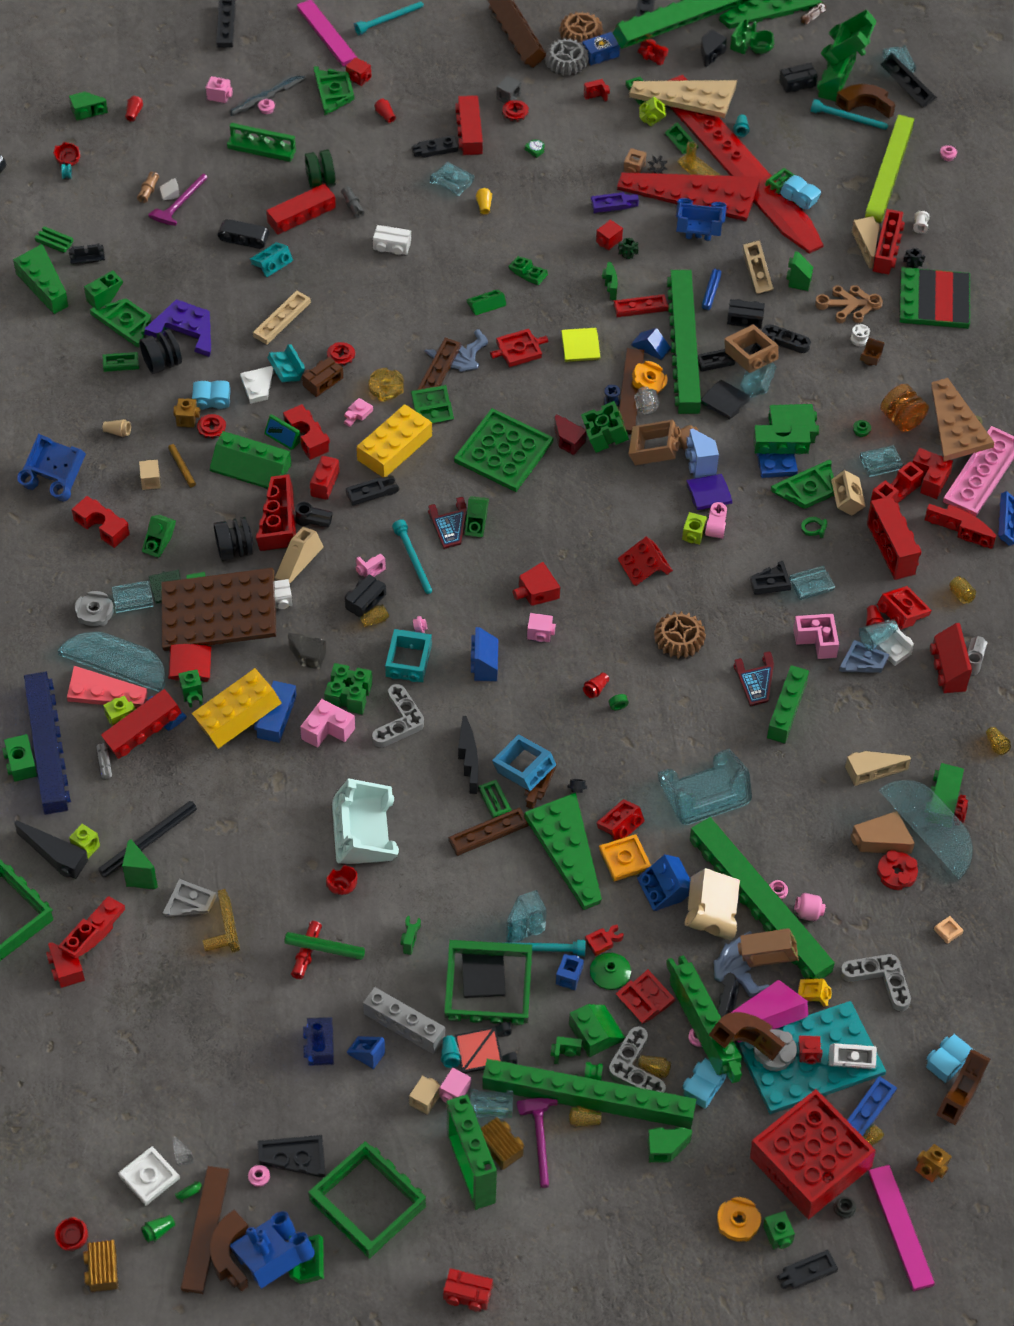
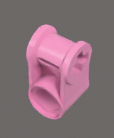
(716, 522)

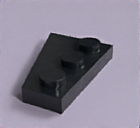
(294, 1154)

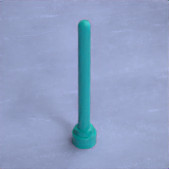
(361, 27)
(817, 107)
(401, 529)
(577, 947)

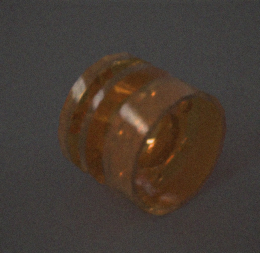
(904, 407)

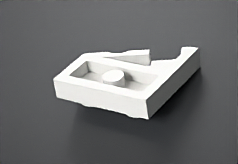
(257, 383)

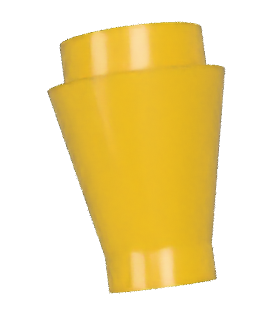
(484, 199)

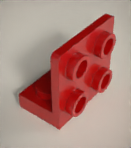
(643, 561)

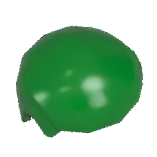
(762, 42)

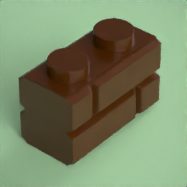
(322, 376)

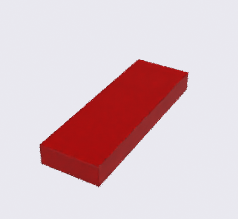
(640, 305)

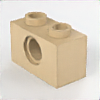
(848, 492)

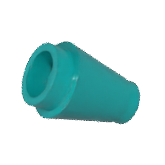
(741, 126)
(450, 1053)

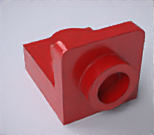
(595, 89)
(810, 1049)

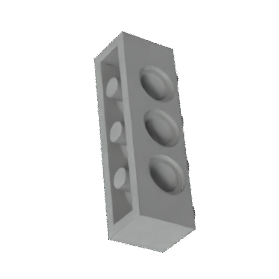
(404, 1020)

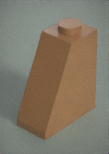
(883, 835)

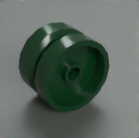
(320, 169)

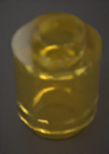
(962, 590)

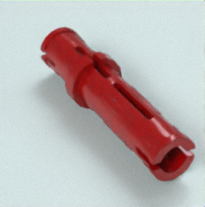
(304, 957)

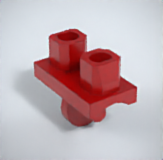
(653, 51)

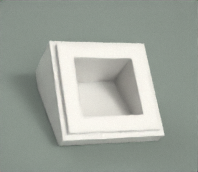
(170, 190)

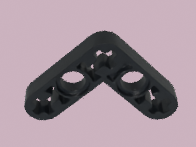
(775, 330)

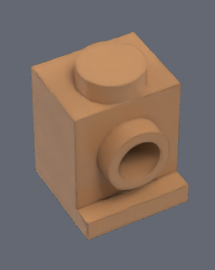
(632, 165)

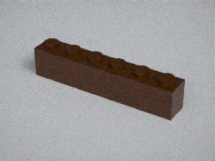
(518, 30)

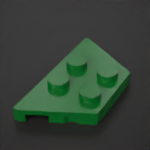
(333, 88)
(124, 319)
(808, 486)

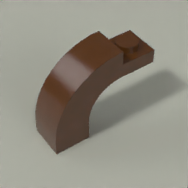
(865, 95)
(750, 1029)
(964, 1087)
(227, 1232)

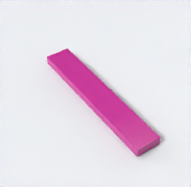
(326, 32)
(901, 1228)

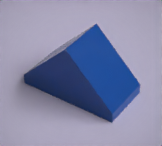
(652, 343)
(368, 1050)

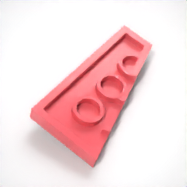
(100, 689)

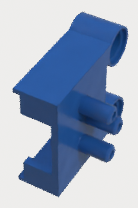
(700, 219)
(52, 462)
(268, 1253)

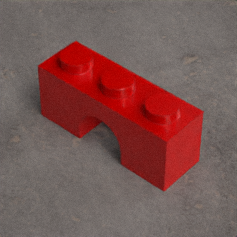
(314, 441)
(906, 481)
(91, 512)

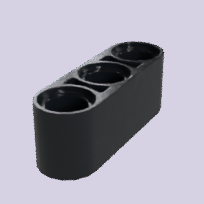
(243, 234)

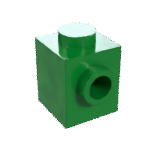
(779, 1230)

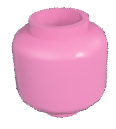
(809, 907)

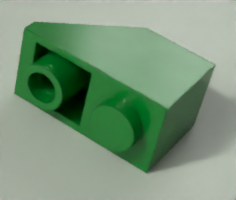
(87, 105)
(800, 273)
(103, 290)
(476, 516)
(158, 535)
(667, 1143)

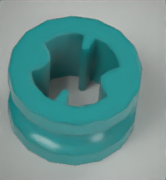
(66, 171)

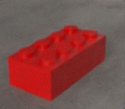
(893, 537)

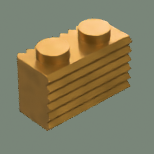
(501, 1143)
(101, 1266)

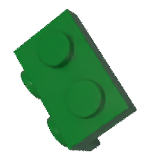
(312, 1269)

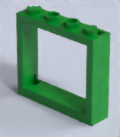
(32, 897)
(495, 949)
(471, 1151)
(337, 1218)

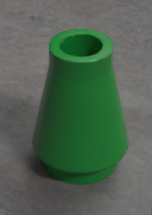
(157, 1228)

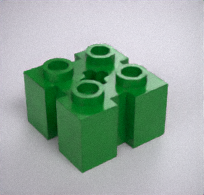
(605, 426)
(349, 688)

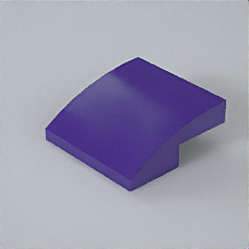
(708, 491)

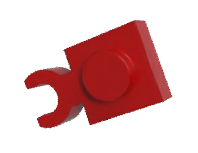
(602, 941)

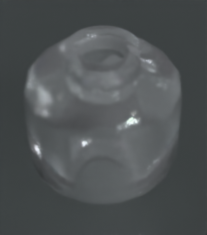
(646, 400)

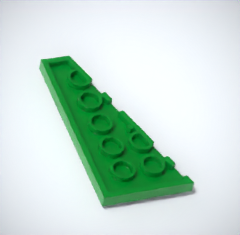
(760, 9)
(564, 838)

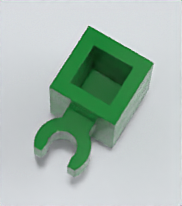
(191, 686)

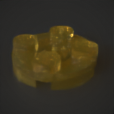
(389, 391)

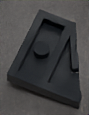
(771, 580)

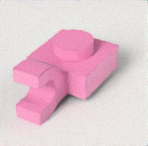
(358, 410)

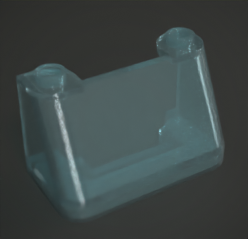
(708, 791)

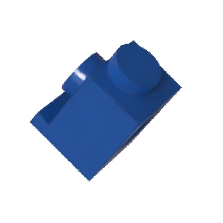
(569, 971)

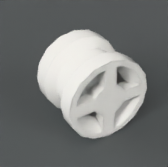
(860, 335)

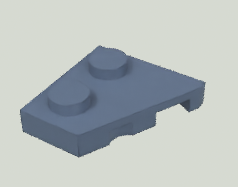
(862, 660)

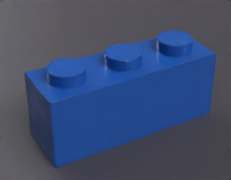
(273, 724)

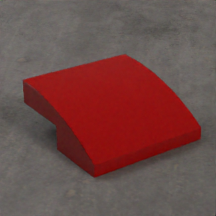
(189, 657)
(645, 997)

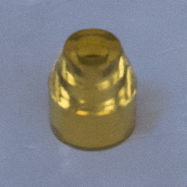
(873, 1134)

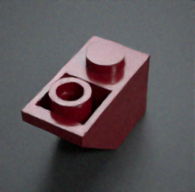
(569, 435)

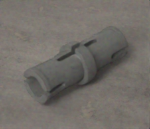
(352, 202)

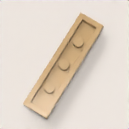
(281, 317)

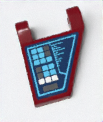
(449, 525)
(756, 681)

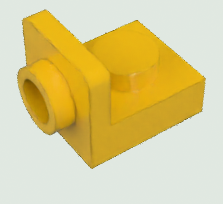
(815, 990)

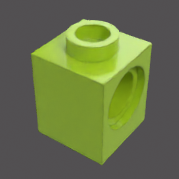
(694, 528)
(85, 839)

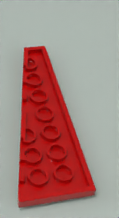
(703, 190)

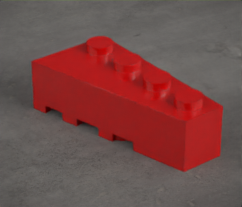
(278, 517)

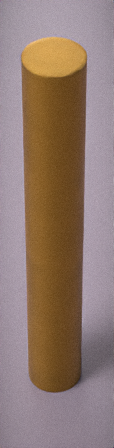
(183, 468)

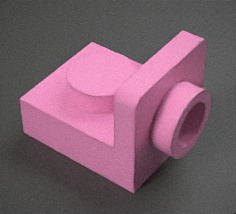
(373, 567)

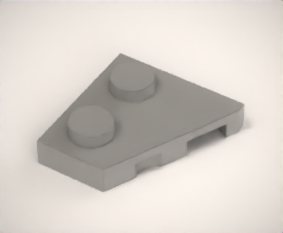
(189, 900)

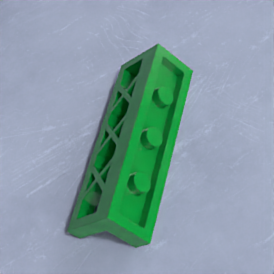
(262, 145)

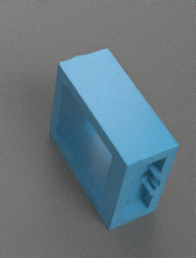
(529, 777)

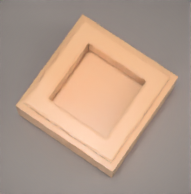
(948, 929)

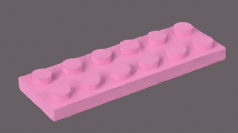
(982, 474)

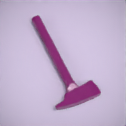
(166, 215)
(537, 1108)

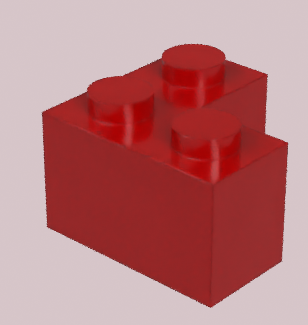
(935, 472)

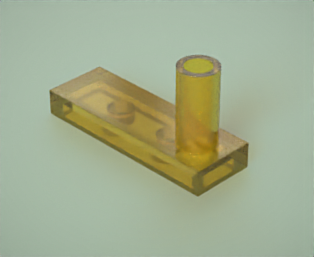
(694, 164)
(230, 938)

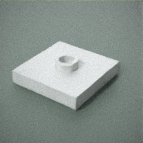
(149, 1175)

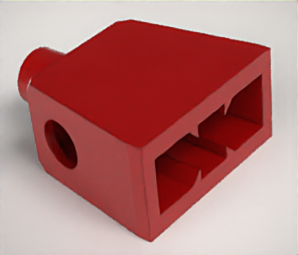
(537, 586)

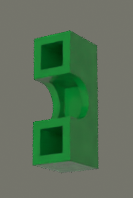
(770, 443)

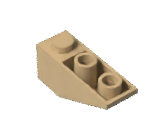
(300, 552)

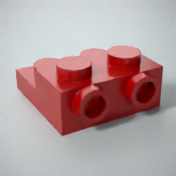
(903, 607)

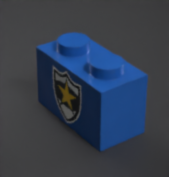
(602, 48)

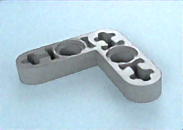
(404, 722)
(887, 974)
(627, 1063)

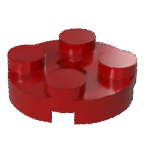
(897, 860)

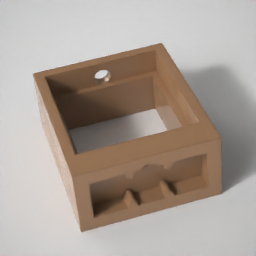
(738, 341)
(651, 431)
(768, 948)

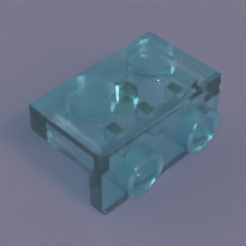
(758, 380)

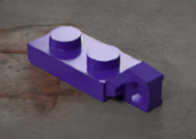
(614, 202)

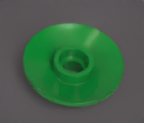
(610, 978)

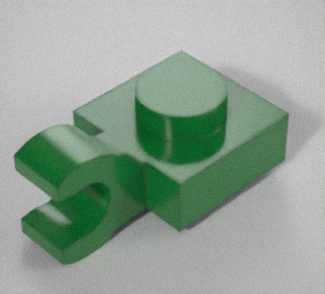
(408, 939)

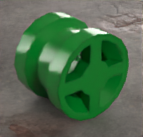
(593, 1071)

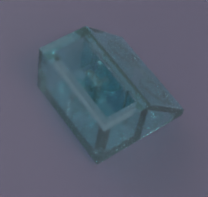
(526, 917)

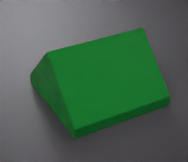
(138, 869)

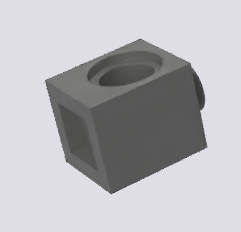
(508, 89)

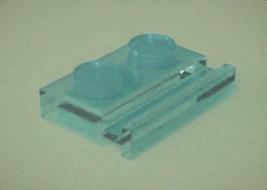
(902, 54)
(881, 460)
(811, 582)
(132, 596)

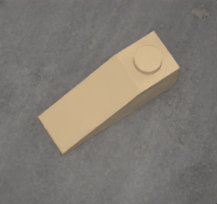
(866, 234)
(757, 267)
(874, 765)

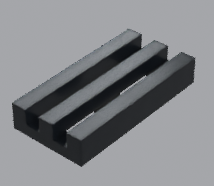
(714, 362)

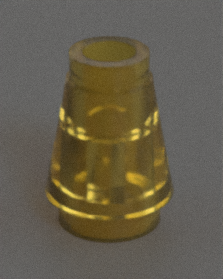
(375, 616)
(999, 742)
(655, 1065)
(584, 1117)

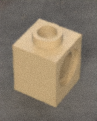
(149, 474)
(425, 1094)

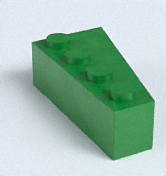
(41, 277)

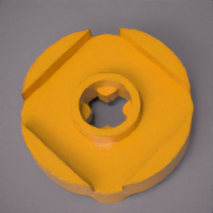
(652, 369)
(738, 1231)

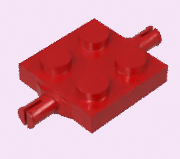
(519, 347)

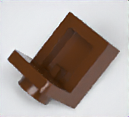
(872, 352)

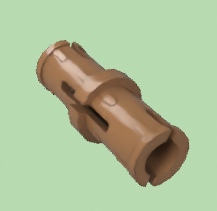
(148, 187)

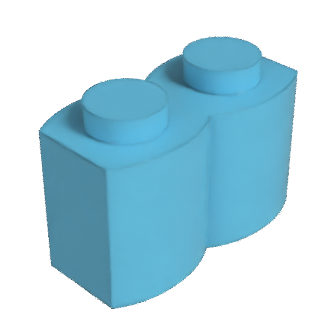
(800, 192)
(211, 394)
(948, 1058)
(703, 1083)

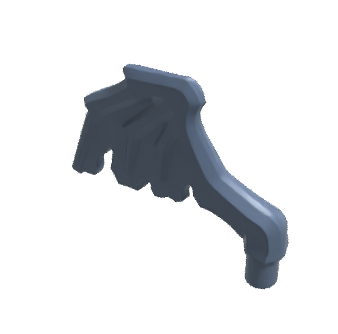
(466, 357)
(732, 962)

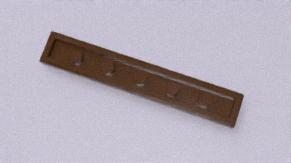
(627, 403)
(206, 1222)

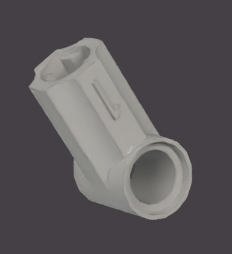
(976, 653)

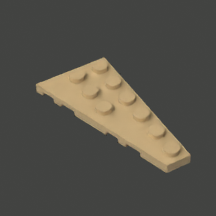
(697, 96)

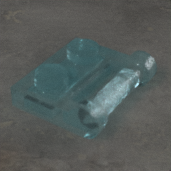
(452, 178)
(492, 1103)

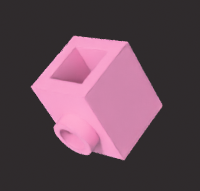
(218, 89)
(540, 627)
(455, 1085)

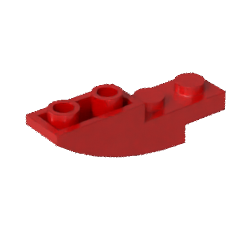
(966, 524)
(93, 930)

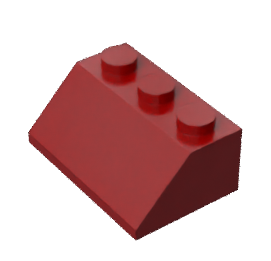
(951, 659)

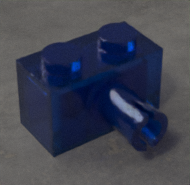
(320, 1041)

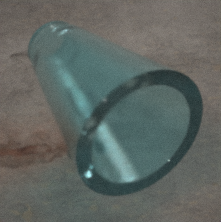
(877, 633)

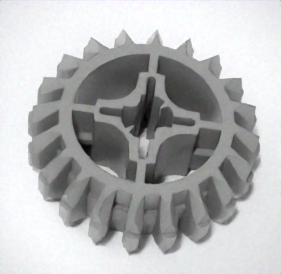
(566, 56)

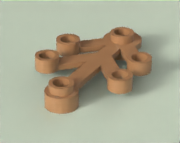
(870, 302)

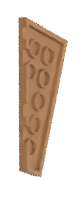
(957, 424)

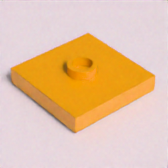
(624, 857)

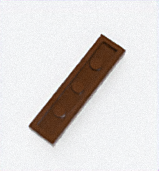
(440, 364)
(488, 831)

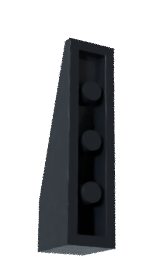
(63, 856)

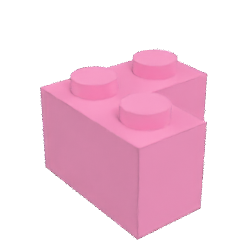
(818, 631)
(327, 720)

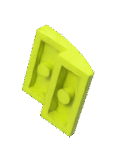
(580, 344)

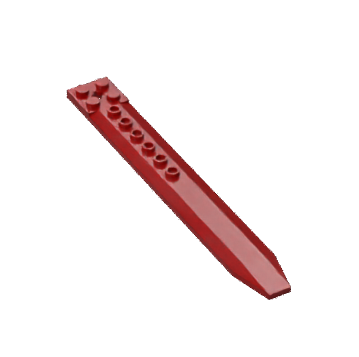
(739, 161)

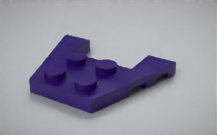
(187, 320)

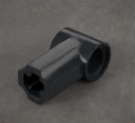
(308, 515)

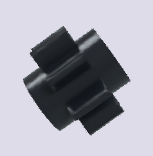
(662, 163)
(914, 258)

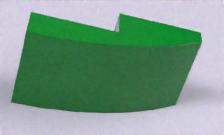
(525, 269)
(610, 280)

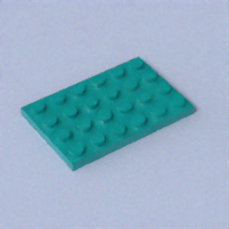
(790, 1086)

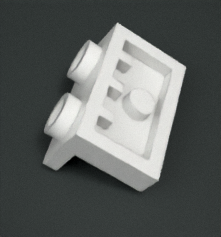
(897, 646)

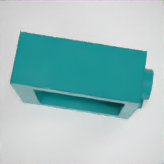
(410, 640)

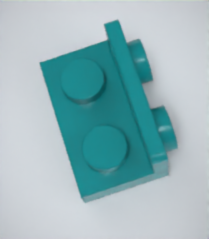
(272, 258)
(287, 364)

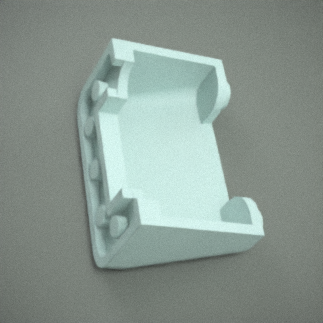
(362, 823)

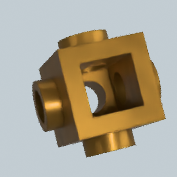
(186, 412)
(933, 1163)

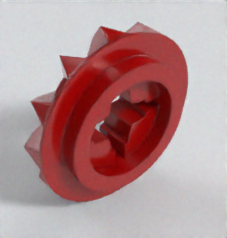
(519, 106)
(337, 348)
(205, 422)
(961, 808)

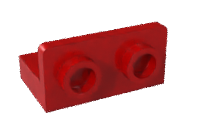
(621, 820)

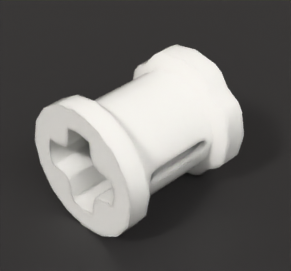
(921, 219)

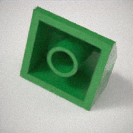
(595, 1028)

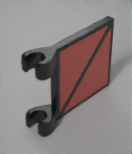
(483, 1045)

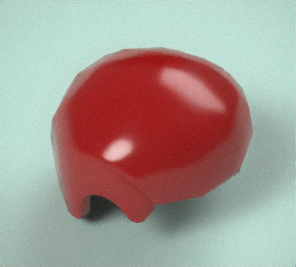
(67, 154)
(342, 881)
(71, 1234)

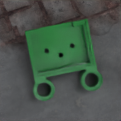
(849, 38)

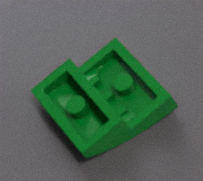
(433, 403)

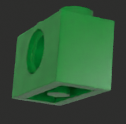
(19, 748)

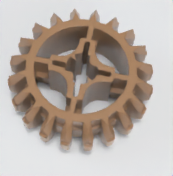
(580, 27)
(678, 638)

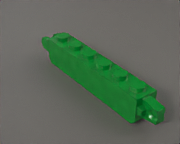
(703, 1017)

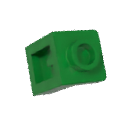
(567, 1046)

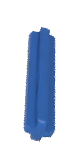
(711, 289)

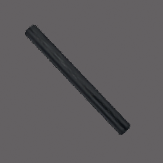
(149, 837)

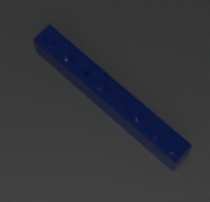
(46, 743)

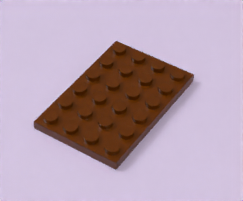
(219, 608)

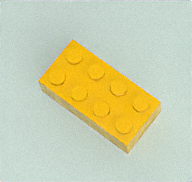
(394, 441)
(236, 708)

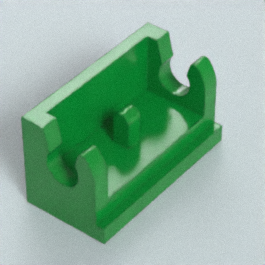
(742, 35)

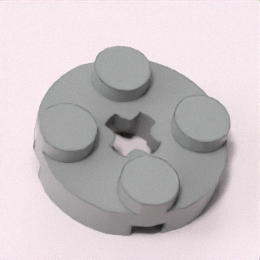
(94, 618)
(784, 1058)

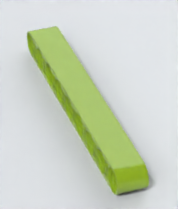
(889, 168)

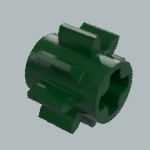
(628, 248)

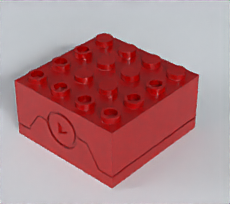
(812, 1154)

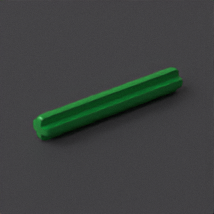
(324, 945)

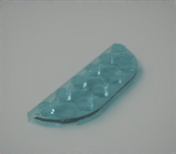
(116, 658)
(932, 822)

